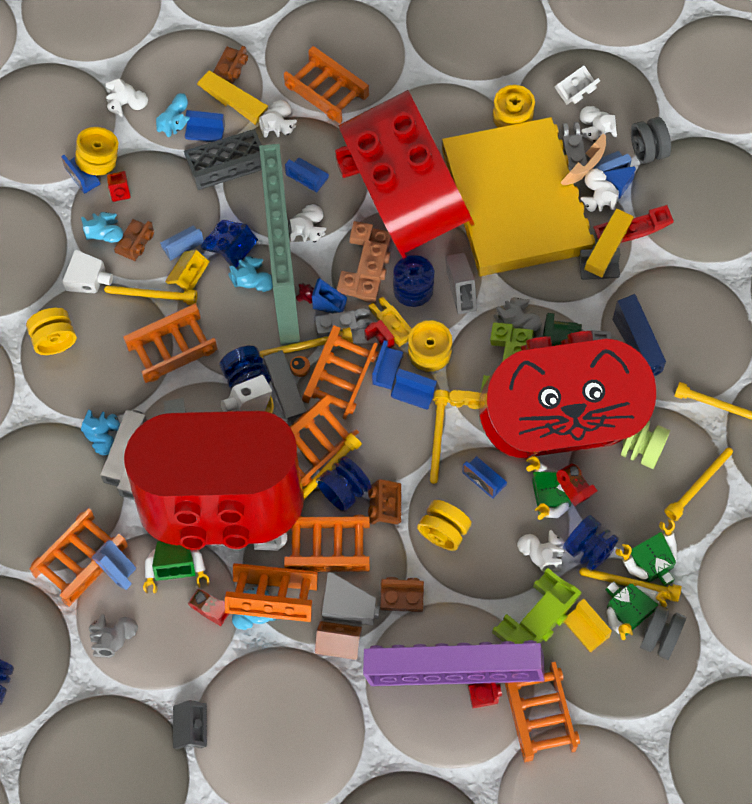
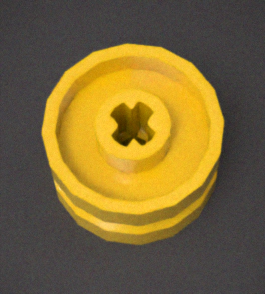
(513, 106)
(96, 151)
(51, 331)
(429, 346)
(444, 525)

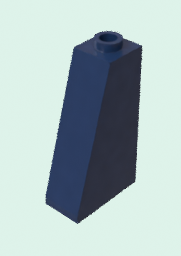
(637, 332)

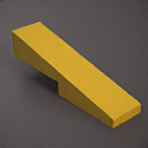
(231, 95)
(608, 243)

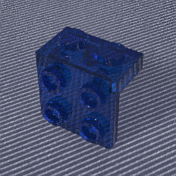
(230, 240)

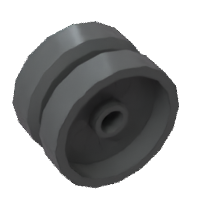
(650, 140)
(660, 631)

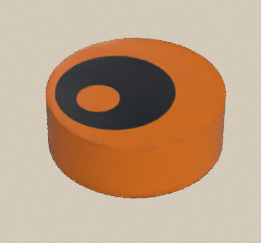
(300, 366)

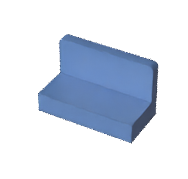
(613, 162)
(182, 242)
(114, 564)

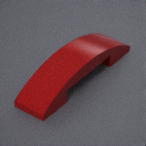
(644, 225)

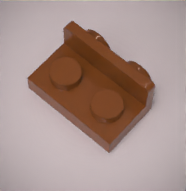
(231, 63)
(135, 239)
(385, 502)
(402, 594)

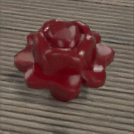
(305, 293)

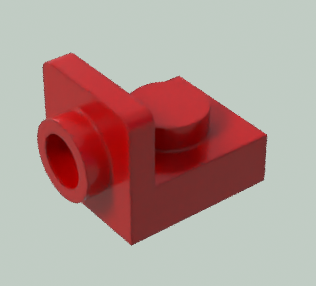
(345, 162)
(118, 186)
(381, 332)
(484, 694)

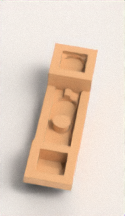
(595, 153)

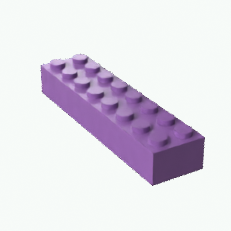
(454, 664)

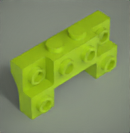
(510, 338)
(545, 615)

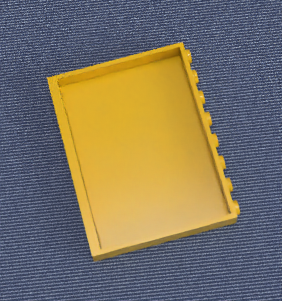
(517, 197)

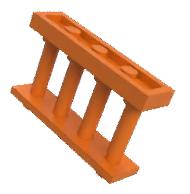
(330, 69)
(162, 327)
(321, 374)
(306, 420)
(337, 562)
(84, 576)
(271, 606)
(524, 726)

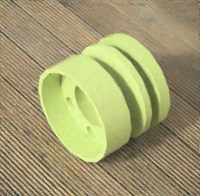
(646, 443)

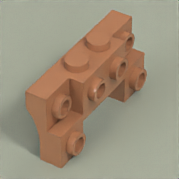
(371, 270)

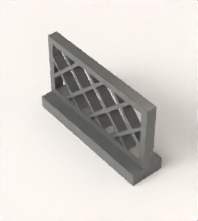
(230, 168)

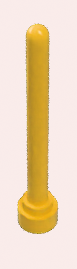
(188, 297)
(345, 333)
(684, 391)
(441, 399)
(350, 444)
(675, 510)
(674, 590)

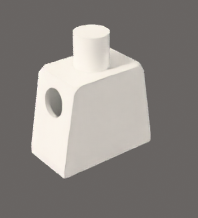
(85, 274)
(248, 396)

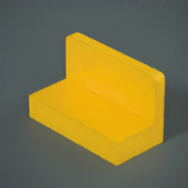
(188, 270)
(587, 626)

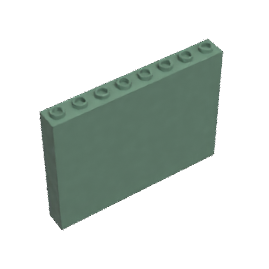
(279, 244)

